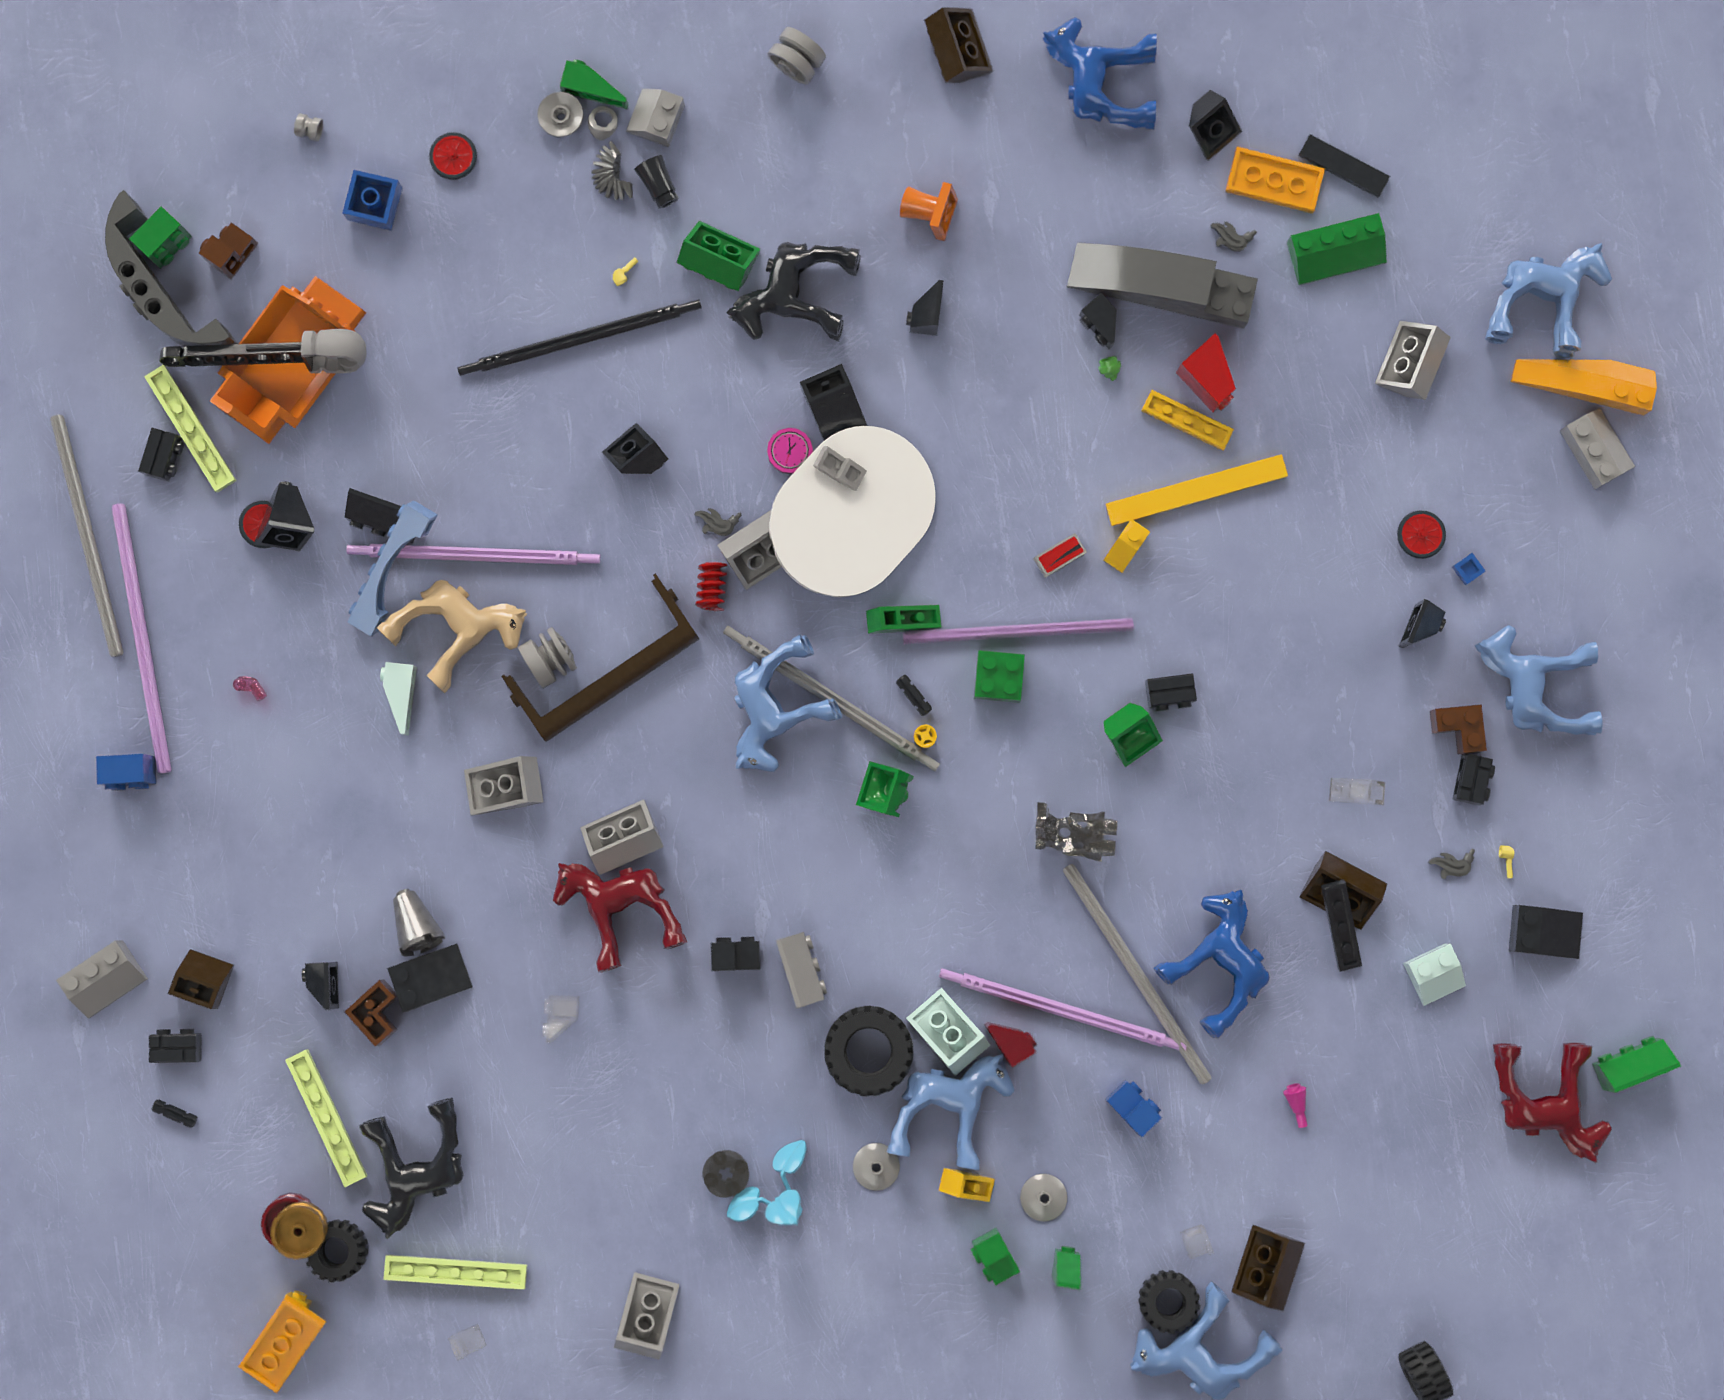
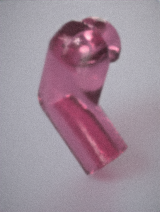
(250, 684)

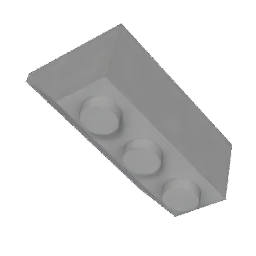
(1413, 359)
(1597, 448)
(751, 552)
(621, 837)
(801, 969)
(102, 978)

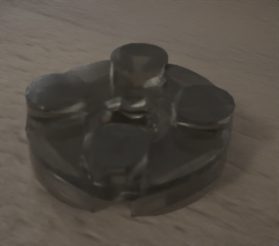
(730, 1186)

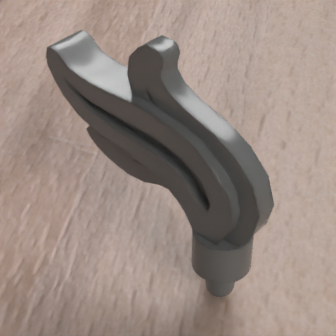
(1231, 238)
(716, 523)
(1452, 866)

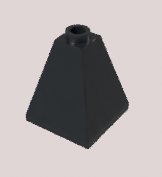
(285, 520)

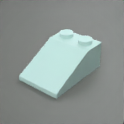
(948, 1031)

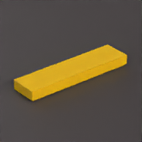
(1187, 420)

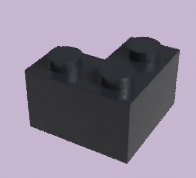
(735, 955)

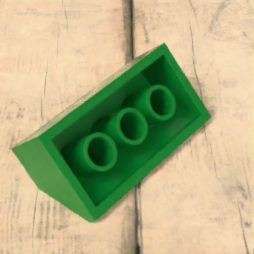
(1338, 249)

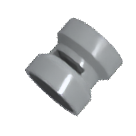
(308, 127)

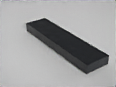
(1344, 165)
(1341, 925)

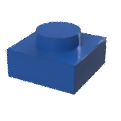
(1468, 569)

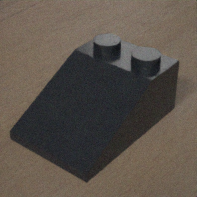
(1545, 931)
(429, 977)

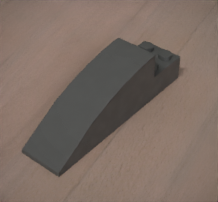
(1164, 282)

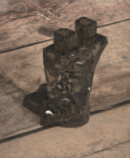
(1082, 841)

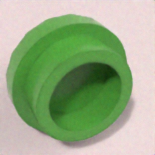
(1110, 367)

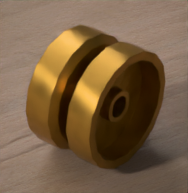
(293, 1243)

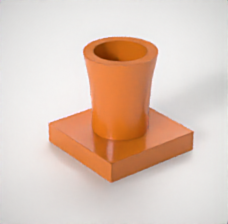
(931, 208)

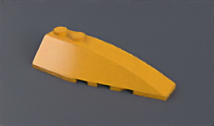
(1593, 381)

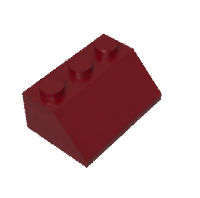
(1012, 1042)

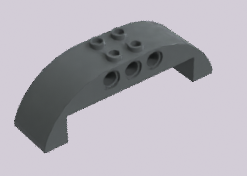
(143, 286)

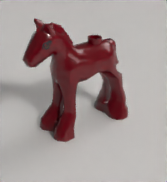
(613, 897)
(1551, 1112)

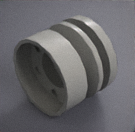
(547, 657)

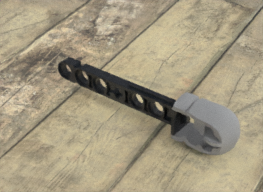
(327, 350)

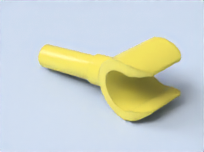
(619, 274)
(1507, 853)

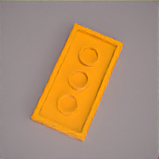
(1275, 180)
(282, 1344)

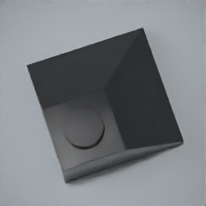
(1213, 123)
(926, 311)
(635, 452)
(1423, 623)
(322, 983)

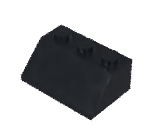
(371, 512)

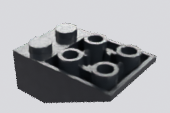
(832, 401)

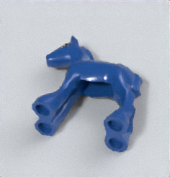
(1089, 74)
(1229, 953)

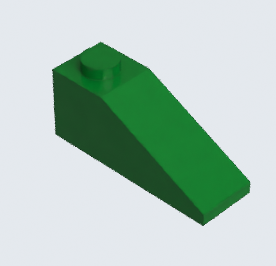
(585, 83)
(903, 618)
(1067, 1268)

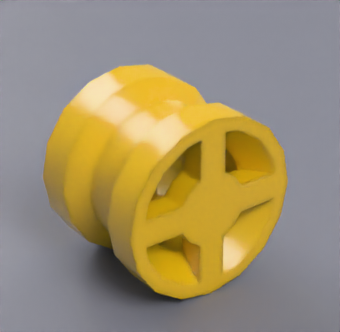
(927, 736)

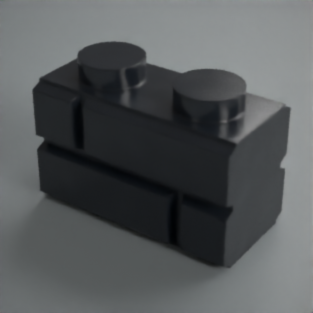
(161, 454)
(1171, 691)
(1473, 779)
(175, 1047)

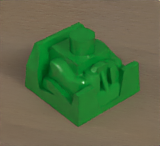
(1131, 733)
(884, 789)

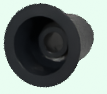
(657, 181)

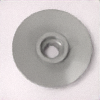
(557, 104)
(863, 1164)
(1039, 1185)

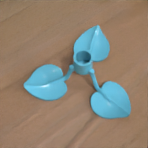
(786, 1207)

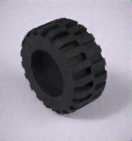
(836, 1051)

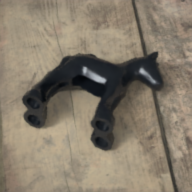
(783, 289)
(414, 1178)

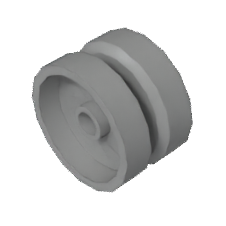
(796, 55)

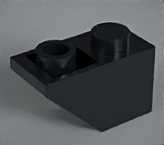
(1101, 319)

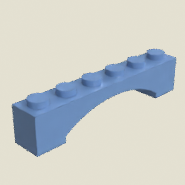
(370, 609)

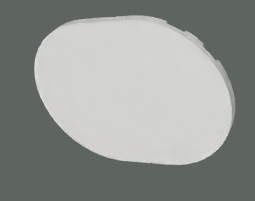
(849, 538)

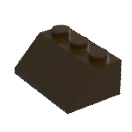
(958, 44)
(1363, 889)
(1268, 1268)

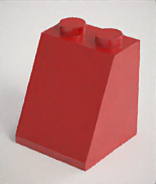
(1209, 374)

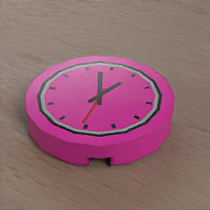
(788, 449)

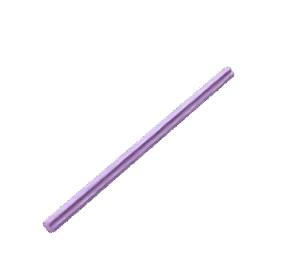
(141, 638)

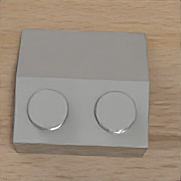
(656, 116)

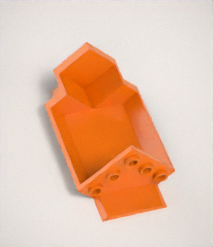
(272, 394)

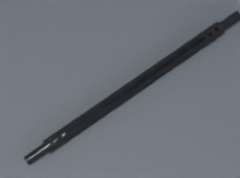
(579, 337)

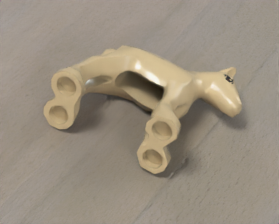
(463, 618)

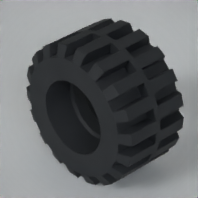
(356, 1258)
(1177, 1320)
(1425, 1372)

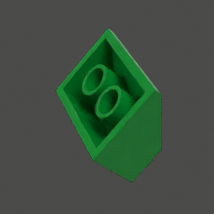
(717, 255)
(1635, 1064)

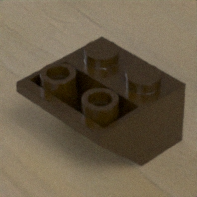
(201, 979)

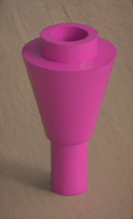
(1296, 1098)

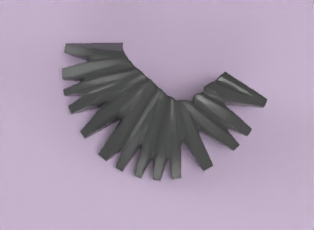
(608, 176)

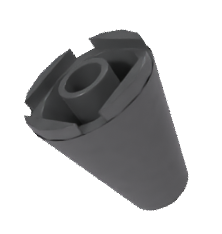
(415, 924)

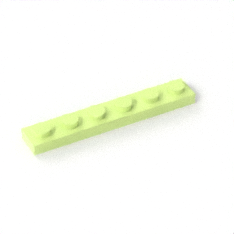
(190, 428)
(326, 1118)
(455, 1272)

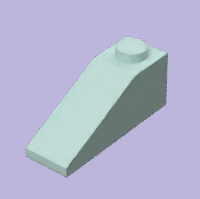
(399, 689)

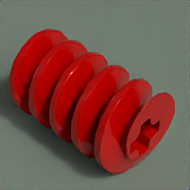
(710, 586)

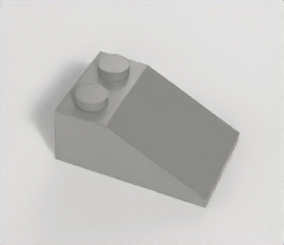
(503, 785)
(646, 1316)

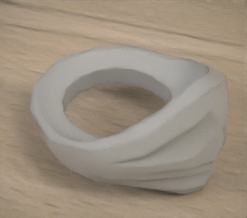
(602, 132)

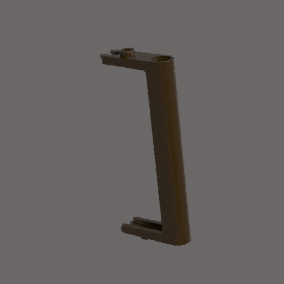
(615, 680)

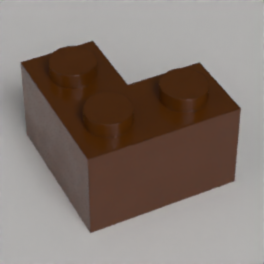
(228, 251)
(1465, 722)
(368, 1014)

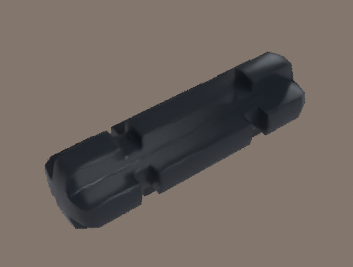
(914, 695)
(174, 1113)

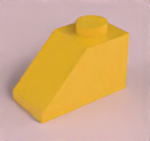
(1126, 546)
(966, 1185)

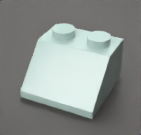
(1435, 973)

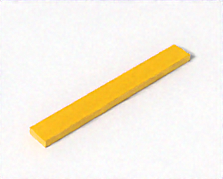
(1196, 490)

